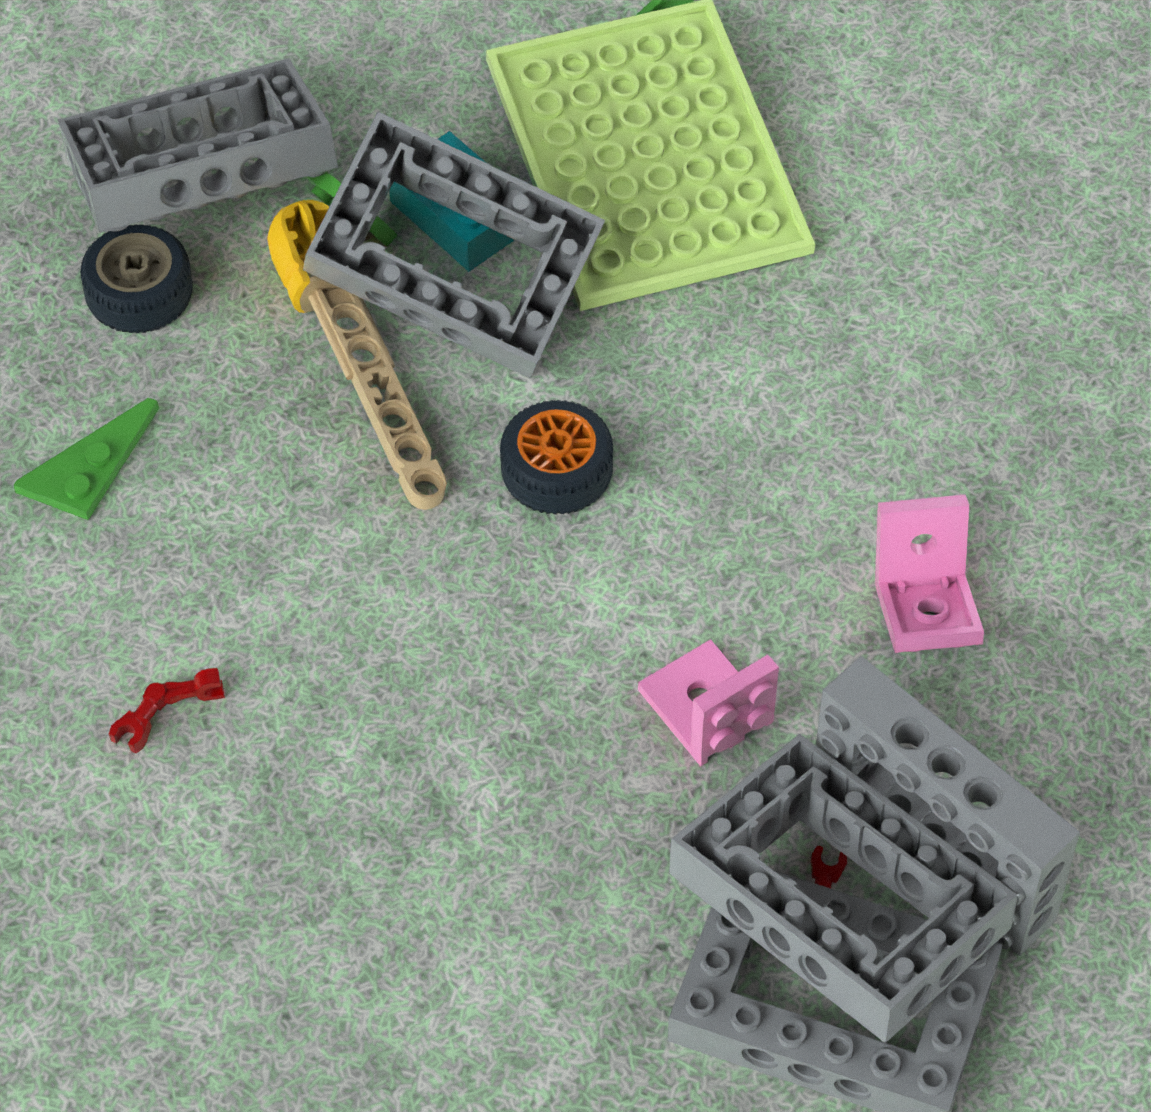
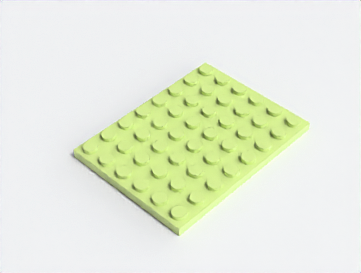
(657, 140)

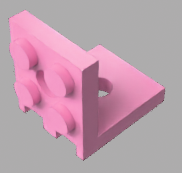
(925, 575)
(721, 715)

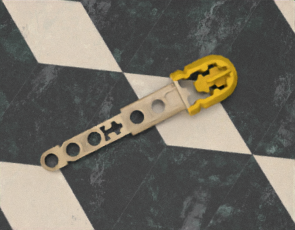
(293, 232)

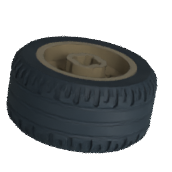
(136, 278)

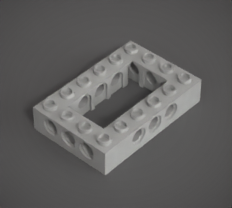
(267, 119)
(479, 192)
(1013, 839)
(722, 865)
(817, 1054)

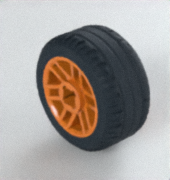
(556, 457)

